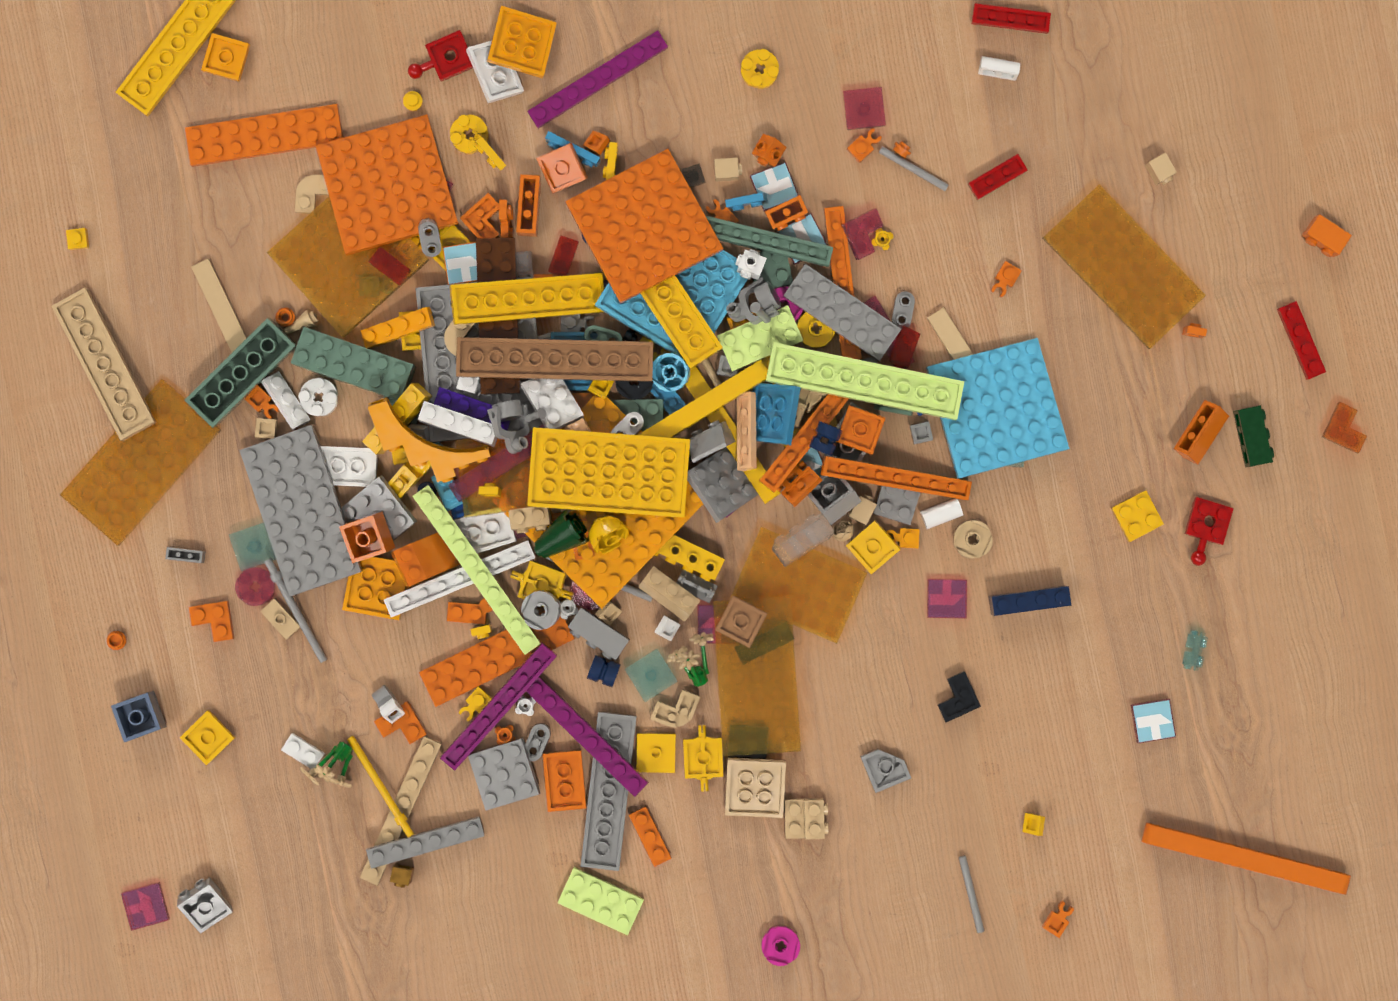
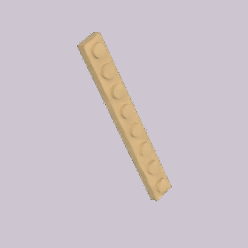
(405, 801)

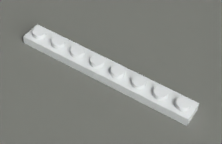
(456, 580)

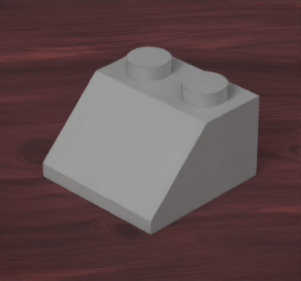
(710, 441)

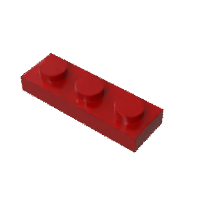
(997, 177)

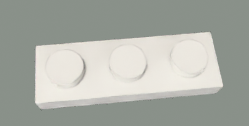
(285, 400)

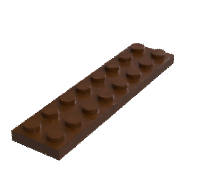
(497, 263)

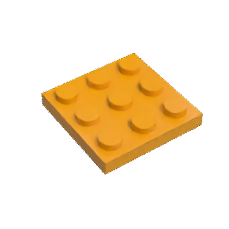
(521, 42)
(369, 588)

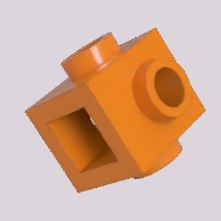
(768, 150)

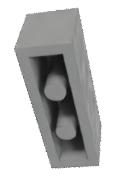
(598, 634)

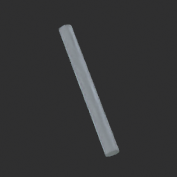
(913, 168)
(971, 894)

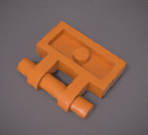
(801, 485)

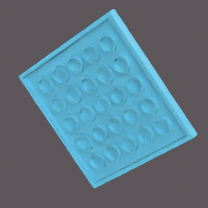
(709, 285)
(1003, 410)

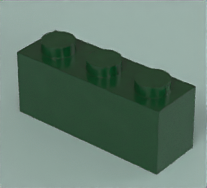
(1253, 436)

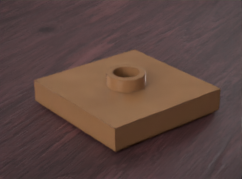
(741, 621)

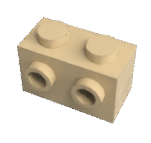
(530, 518)

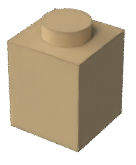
(727, 169)
(1161, 169)
(863, 510)

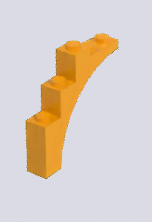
(443, 459)

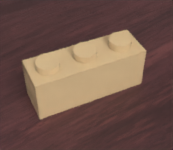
(669, 593)

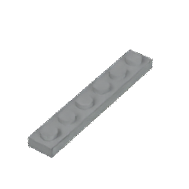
(425, 842)

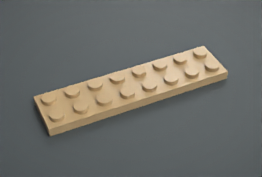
(103, 364)

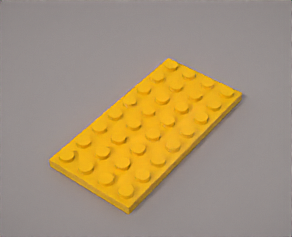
(608, 472)

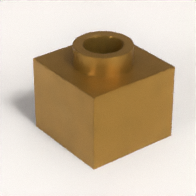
(401, 875)

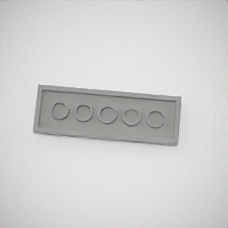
(842, 312)

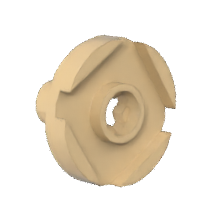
(983, 536)

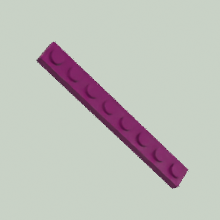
(597, 79)
(498, 706)
(587, 736)

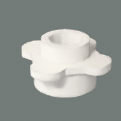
(571, 611)
(520, 706)

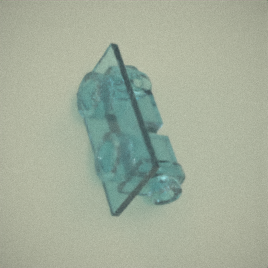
(1197, 643)

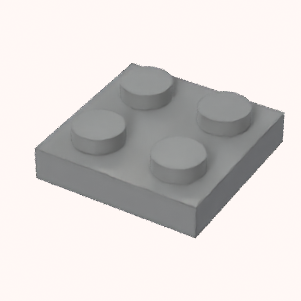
(896, 504)

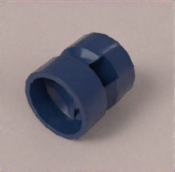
(828, 432)
(603, 671)

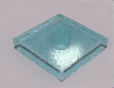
(252, 546)
(651, 675)

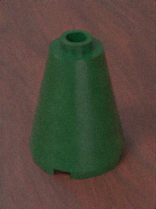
(562, 535)

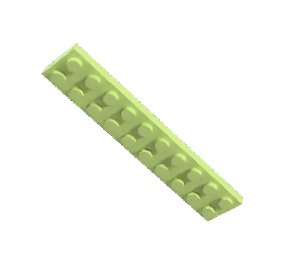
(865, 381)

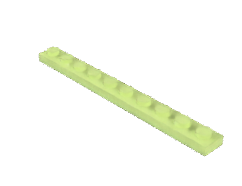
(476, 569)

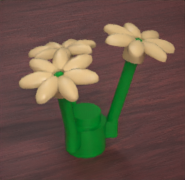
(697, 674)
(339, 752)

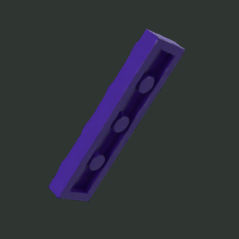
(465, 405)

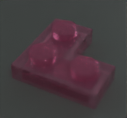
(858, 230)

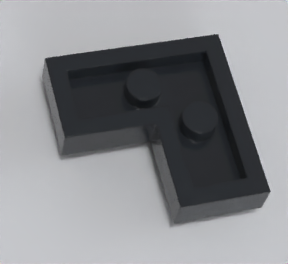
(963, 700)

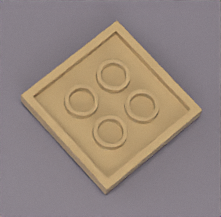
(755, 787)

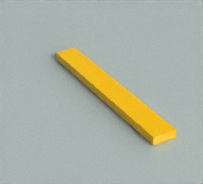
(697, 387)
(709, 402)

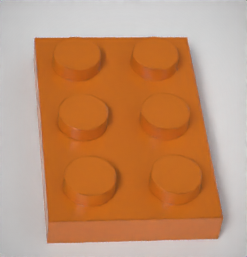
(564, 780)

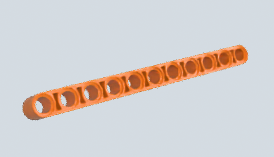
(1246, 858)

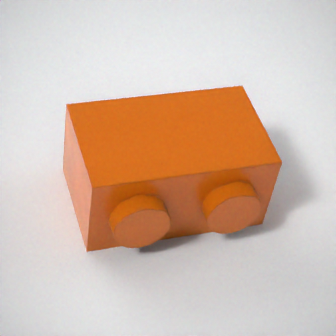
(1326, 236)

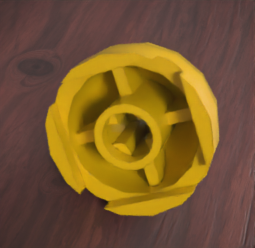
(607, 533)

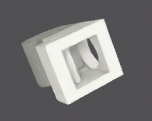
(387, 704)

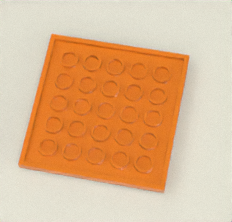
(386, 184)
(644, 226)

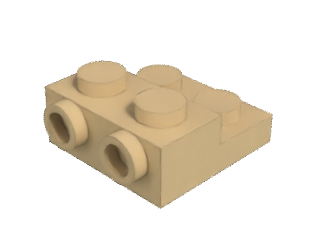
(805, 818)

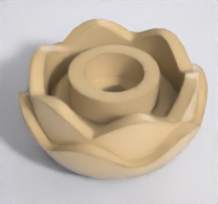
(843, 531)

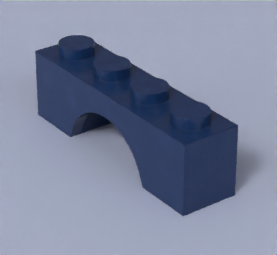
(1030, 600)

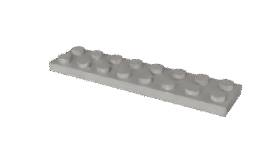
(607, 797)

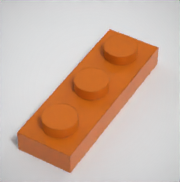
(650, 836)

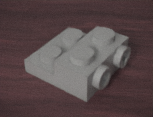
(203, 904)

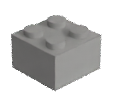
(834, 498)

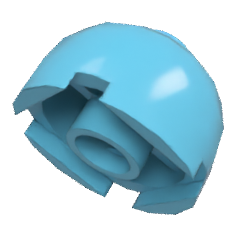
(670, 372)

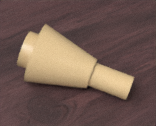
(307, 319)

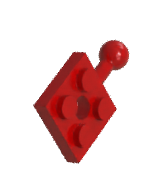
(437, 51)
(1197, 528)

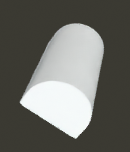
(999, 68)
(941, 513)

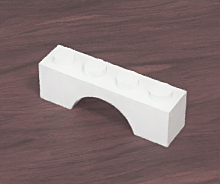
(457, 423)

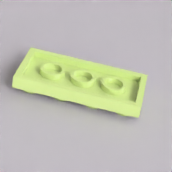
(754, 342)
(600, 901)

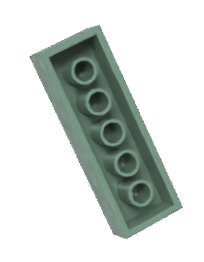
(352, 364)
(241, 372)

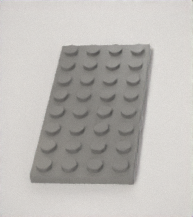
(299, 509)

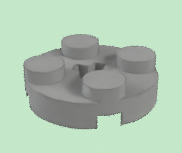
(551, 607)

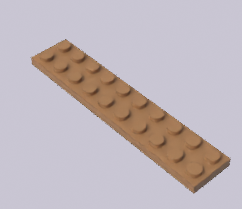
(554, 359)

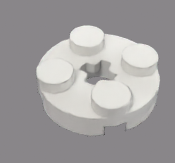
(329, 397)

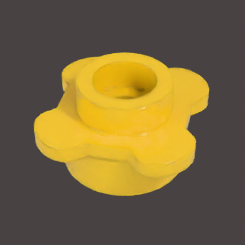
(882, 234)

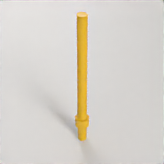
(400, 818)

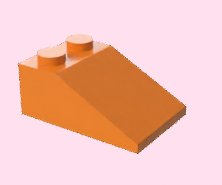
(424, 559)

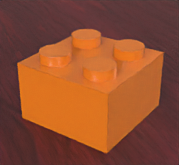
(367, 537)

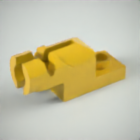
(407, 478)

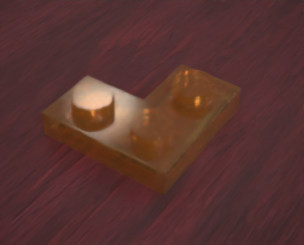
(1339, 429)

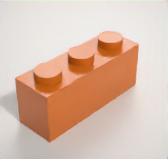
(528, 205)
(1201, 432)

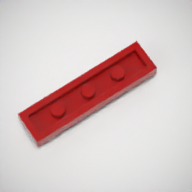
(1011, 18)
(1301, 340)

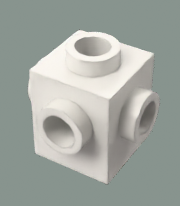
(750, 271)

